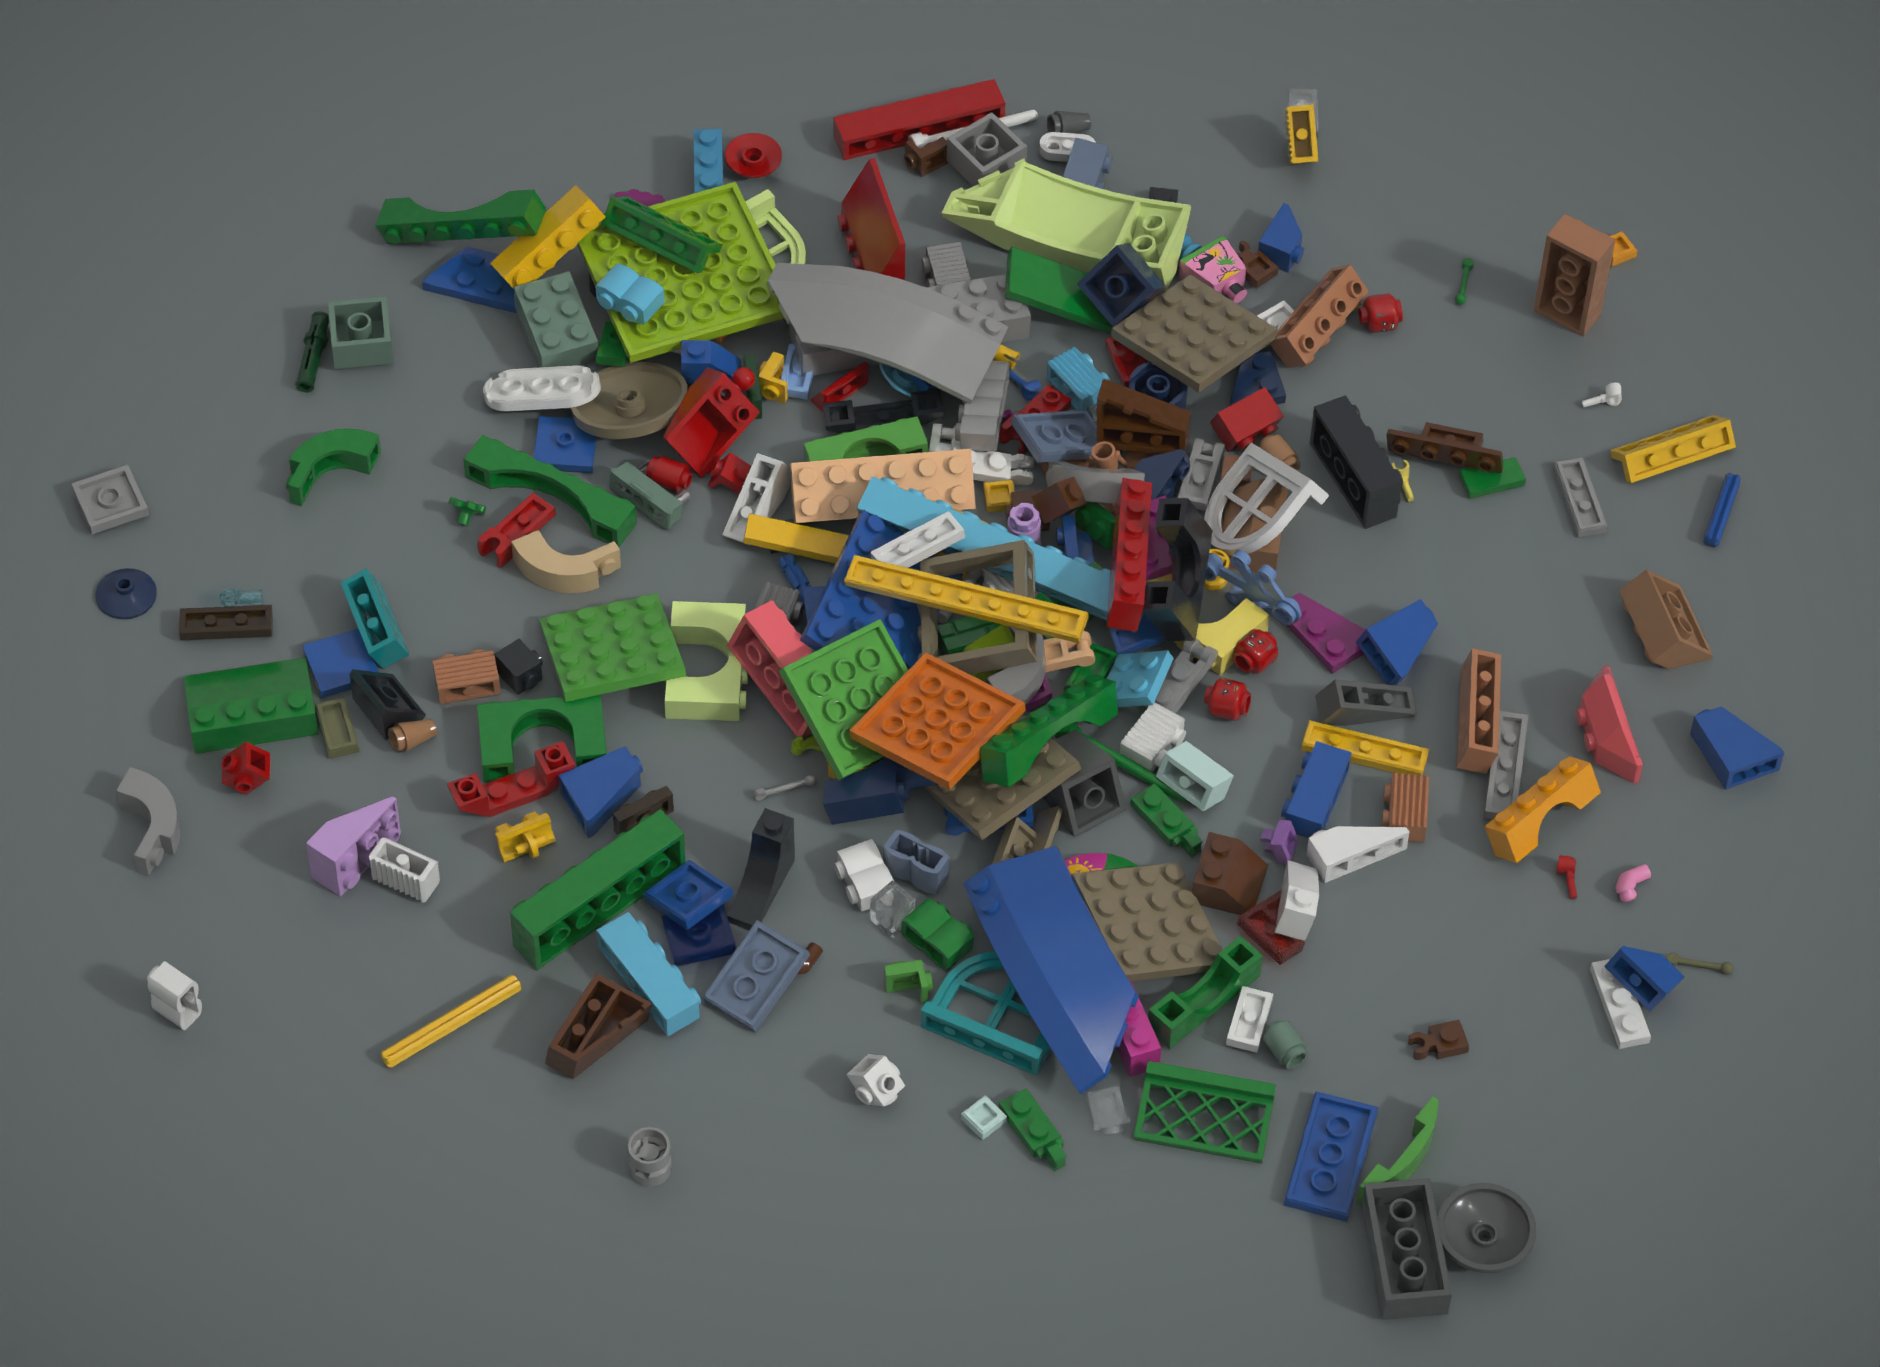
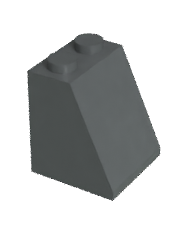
(1090, 793)

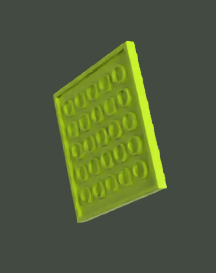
(697, 306)

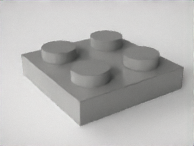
(110, 499)

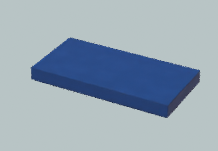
(1331, 1156)

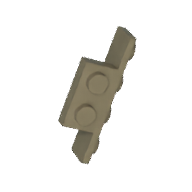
(1020, 839)

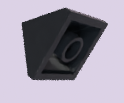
(383, 700)

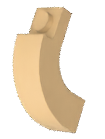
(561, 571)

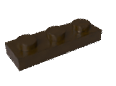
(226, 622)

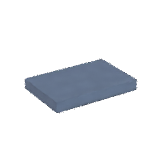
(1057, 434)
(756, 976)

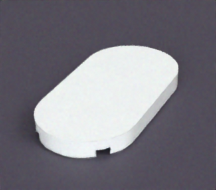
(542, 388)

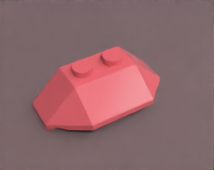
(1608, 729)

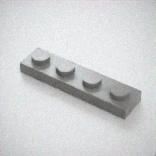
(1507, 766)

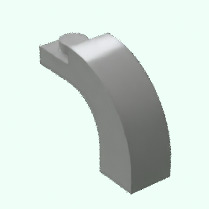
(1096, 483)
(1022, 680)
(152, 800)

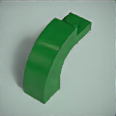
(330, 451)

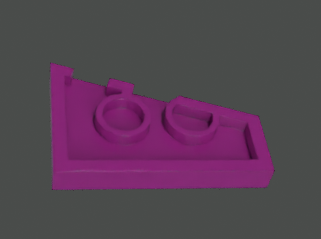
(1326, 634)

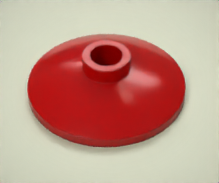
(753, 155)

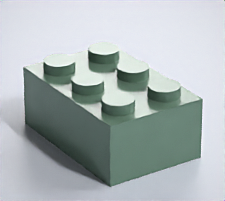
(556, 322)

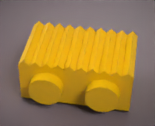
(1301, 134)

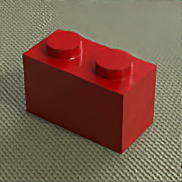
(1247, 419)

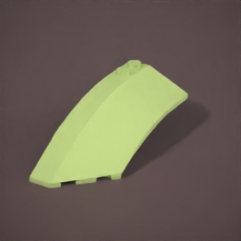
(1069, 219)

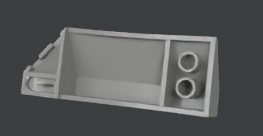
(889, 323)

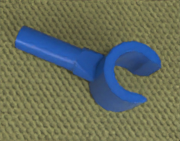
(1028, 389)

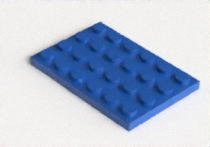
(848, 609)

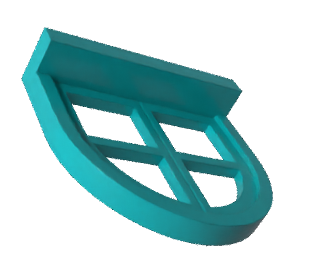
(977, 1036)

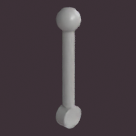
(761, 793)

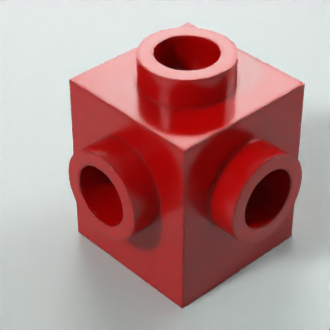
(245, 768)

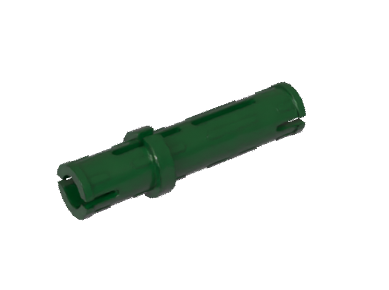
(315, 342)

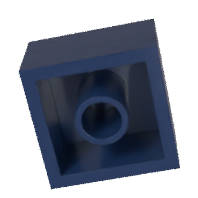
(1121, 284)

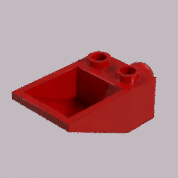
(711, 422)

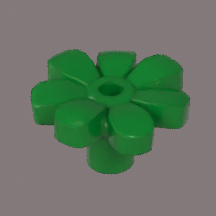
(466, 510)

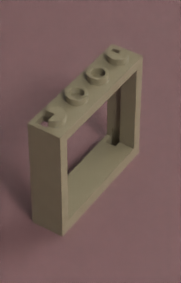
(995, 657)

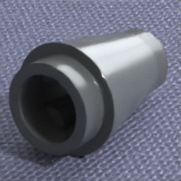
(1068, 122)

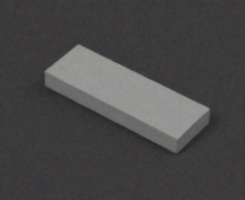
(1580, 497)

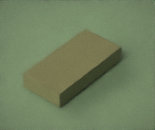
(336, 728)

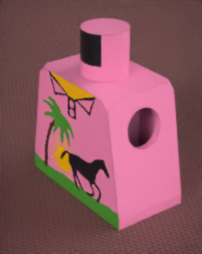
(1218, 268)

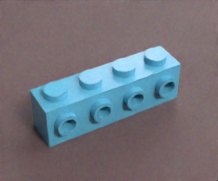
(648, 973)

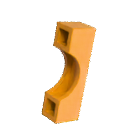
(1516, 828)

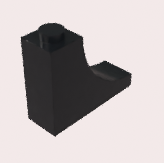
(767, 867)

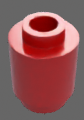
(669, 473)

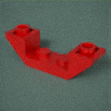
(515, 788)

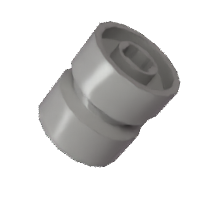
(649, 1156)

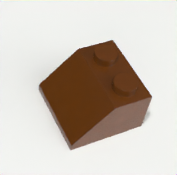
(1228, 875)

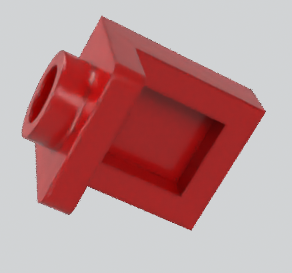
(730, 472)

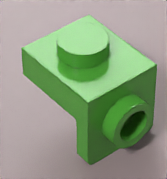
(907, 976)

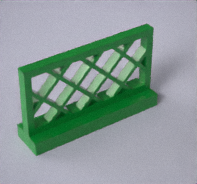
(1211, 1086)

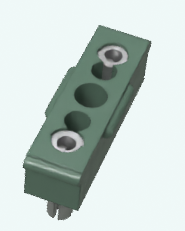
(647, 495)

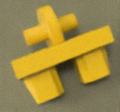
(524, 837)

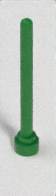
(1126, 764)

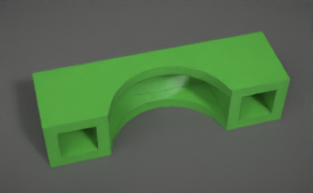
(893, 438)

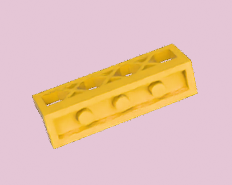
(1675, 447)

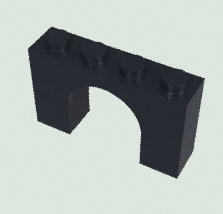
(1177, 603)

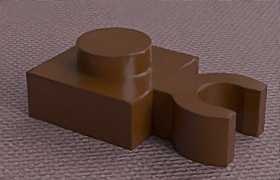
(1258, 266)
(1443, 1039)

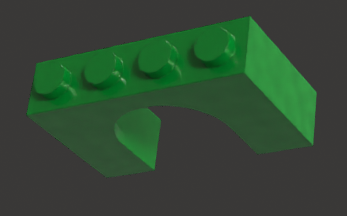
(506, 721)

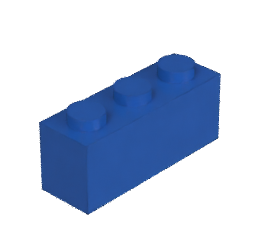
(1316, 788)

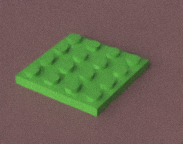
(612, 647)
(839, 687)

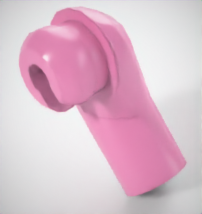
(1629, 879)

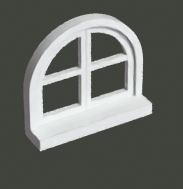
(1276, 472)

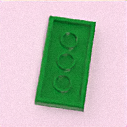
(1051, 288)

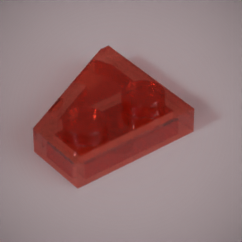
(1260, 925)

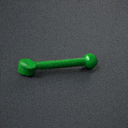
(1467, 264)

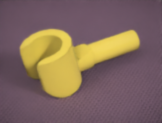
(1405, 475)

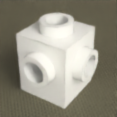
(876, 1080)

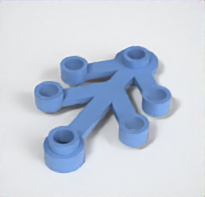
(1274, 602)

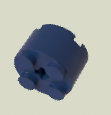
(1158, 384)

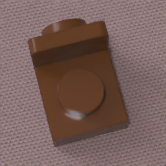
(927, 158)

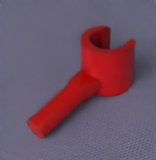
(1566, 865)

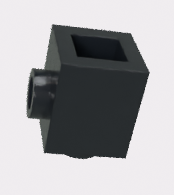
(519, 666)

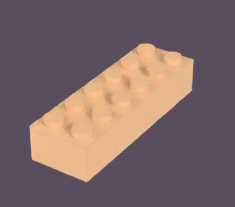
(835, 487)

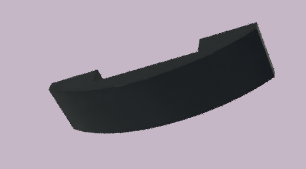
(844, 417)

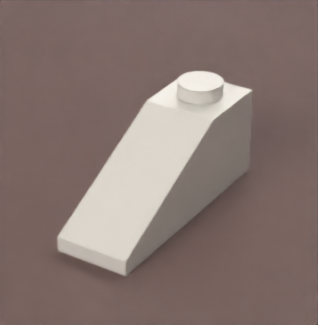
(760, 495)
(1351, 848)
(1298, 900)

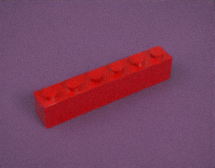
(891, 124)
(1129, 554)

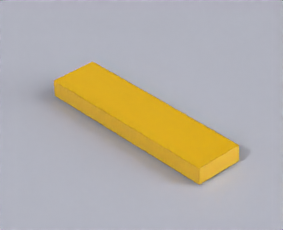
(794, 538)
(1368, 749)

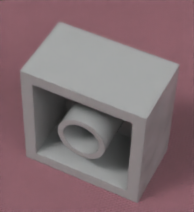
(984, 149)

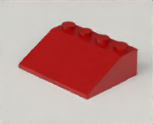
(872, 225)

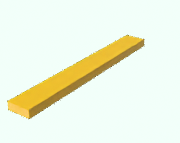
(966, 599)

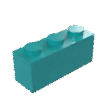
(374, 618)

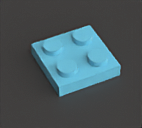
(1139, 676)

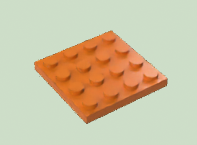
(937, 720)

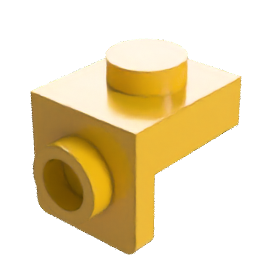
(770, 379)

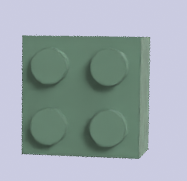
(360, 332)

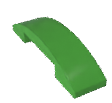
(1414, 1154)

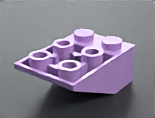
(343, 845)

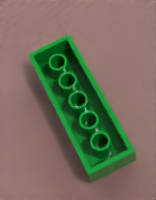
(596, 889)

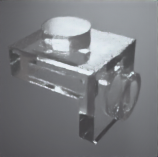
(1107, 1110)

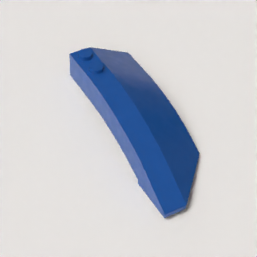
(1055, 959)

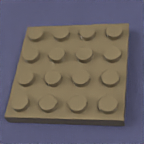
(1194, 333)
(988, 806)
(1150, 920)

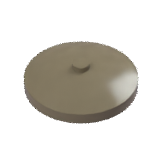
(632, 401)

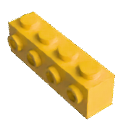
(558, 233)

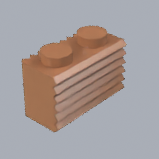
(466, 676)
(1407, 804)

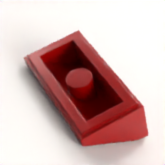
(843, 387)

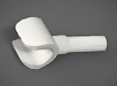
(1612, 396)

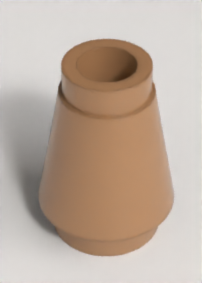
(410, 734)

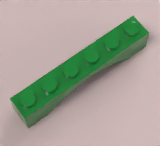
(509, 215)
(500, 466)
(1012, 752)

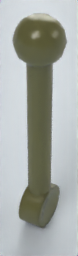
(1674, 959)

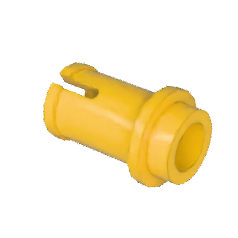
(1003, 352)

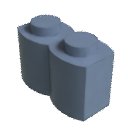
(918, 862)

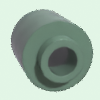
(1285, 1044)

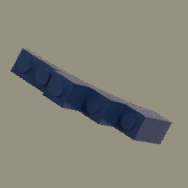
(871, 792)

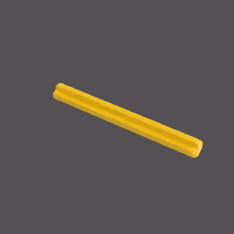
(450, 1021)

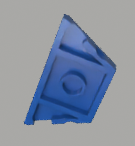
(472, 279)

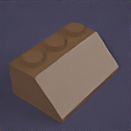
(1269, 506)
(1664, 621)

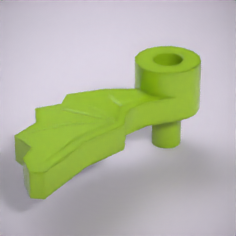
(799, 745)

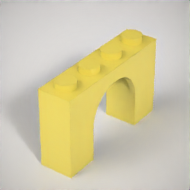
(1227, 631)

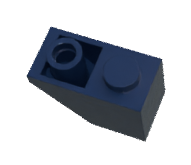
(1164, 471)

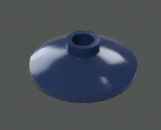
(127, 602)

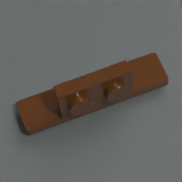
(1448, 446)

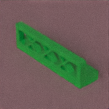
(659, 233)

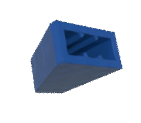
(1397, 641)
(1734, 748)
(600, 788)

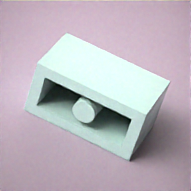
(1194, 776)

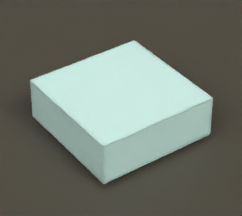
(983, 1117)

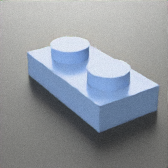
(798, 385)

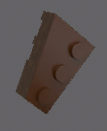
(1140, 421)
(596, 1025)

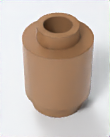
(1281, 450)

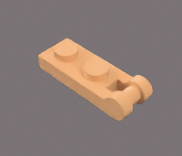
(1059, 657)

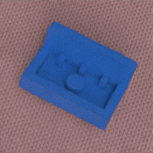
(1074, 543)

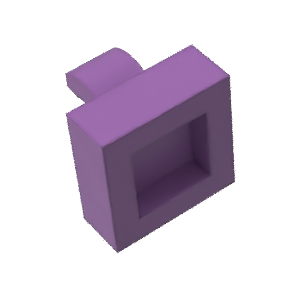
(1281, 841)

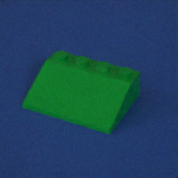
(250, 705)

